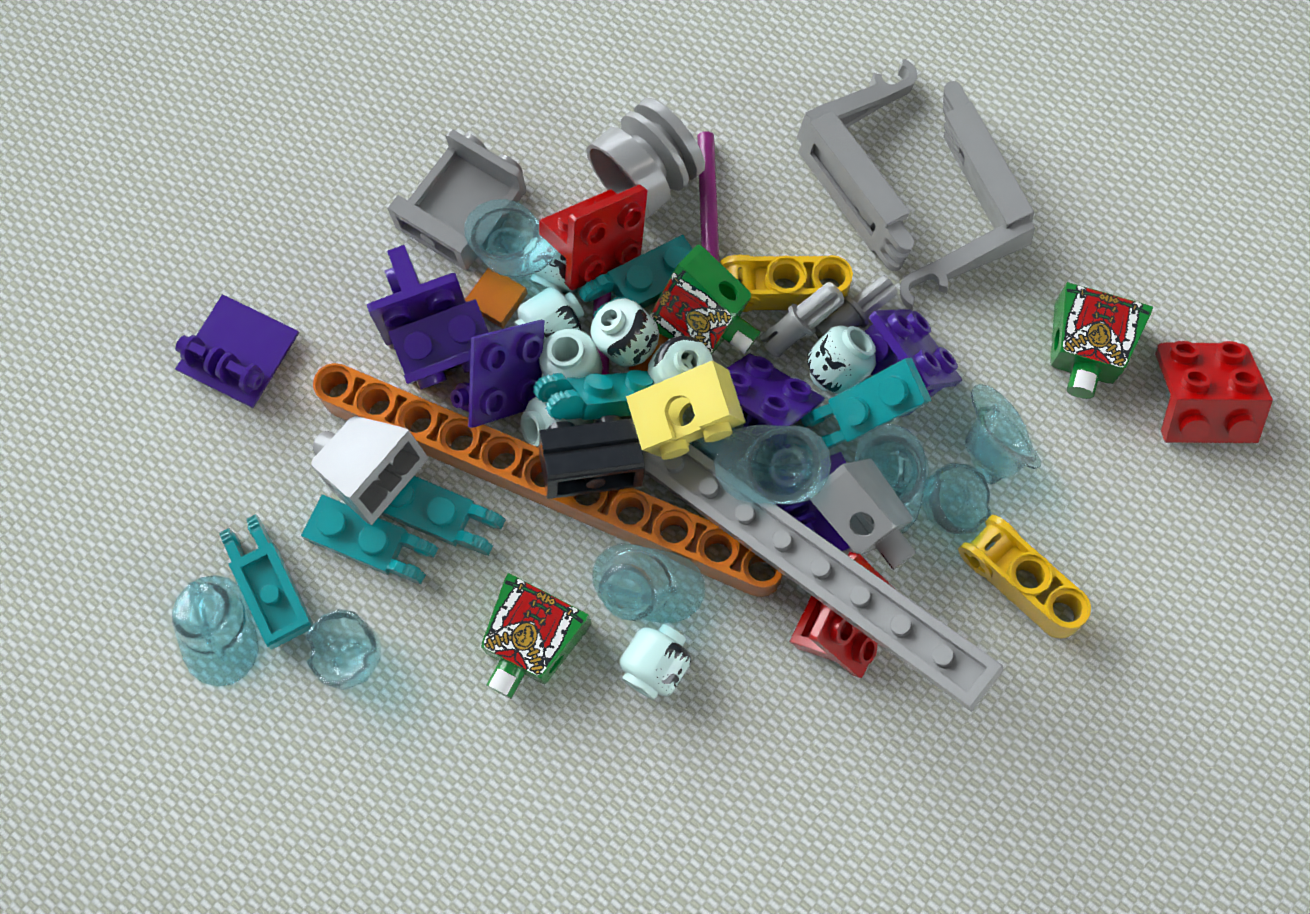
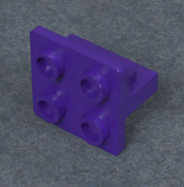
(411, 298)
(906, 335)
(438, 343)

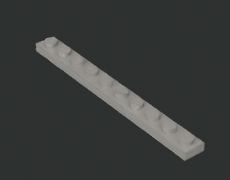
(833, 579)

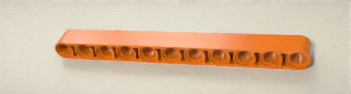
(519, 477)

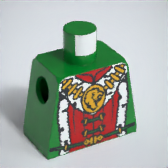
(705, 304)
(1094, 336)
(530, 635)

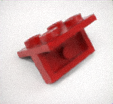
(597, 233)
(834, 638)

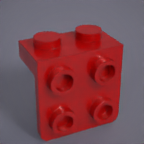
(1213, 393)

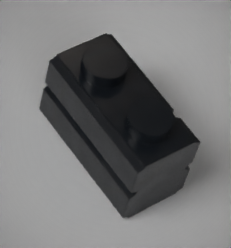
(590, 457)

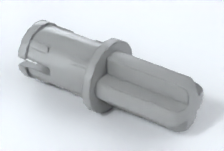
(857, 310)
(802, 319)

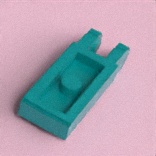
(640, 278)
(590, 396)
(872, 403)
(442, 514)
(375, 545)
(267, 586)

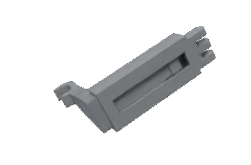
(849, 172)
(994, 188)

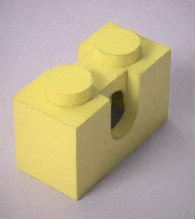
(661, 407)

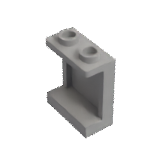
(451, 191)

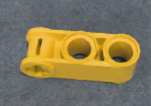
(806, 272)
(1014, 554)

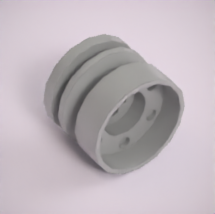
(648, 151)

